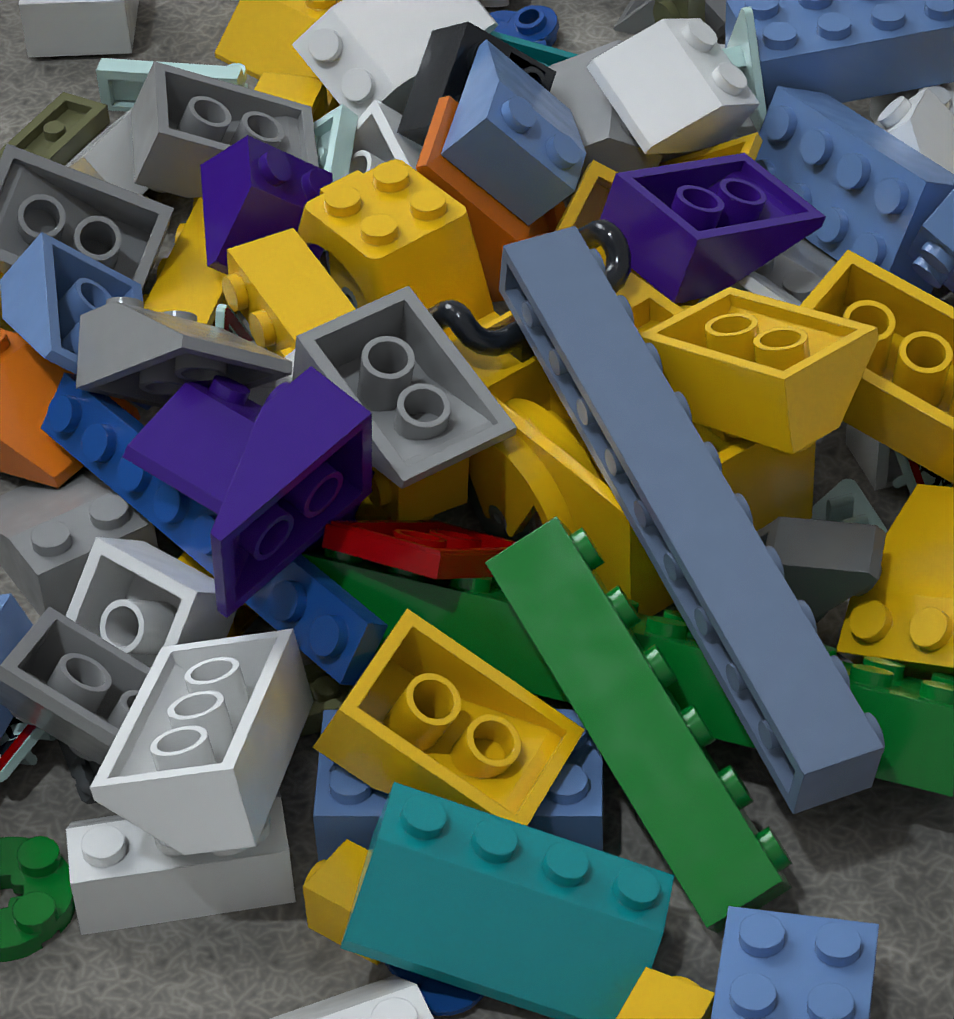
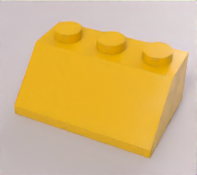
(263, 36)
(764, 367)

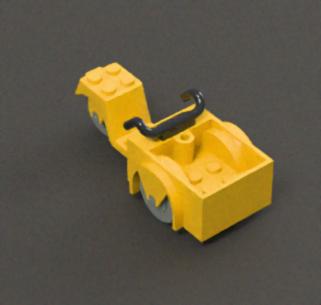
(405, 231)

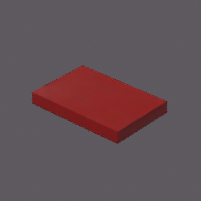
(417, 546)

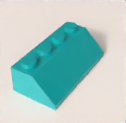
(505, 908)

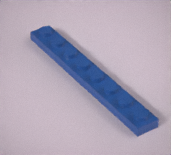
(325, 618)

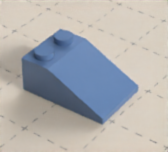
(514, 137)
(49, 293)

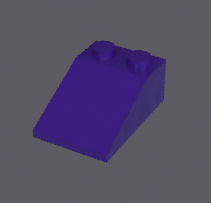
(706, 222)
(297, 473)

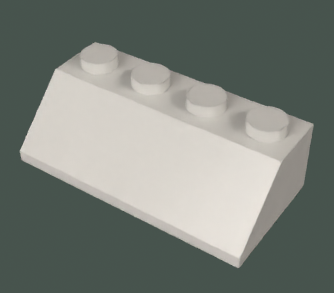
(208, 742)

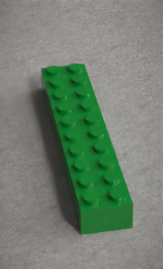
(476, 614)

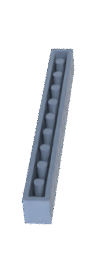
(692, 523)

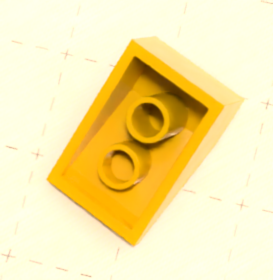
(912, 604)
(448, 726)

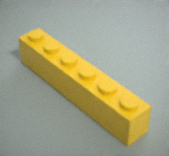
(288, 292)

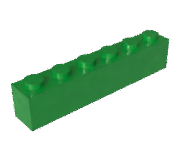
(638, 724)

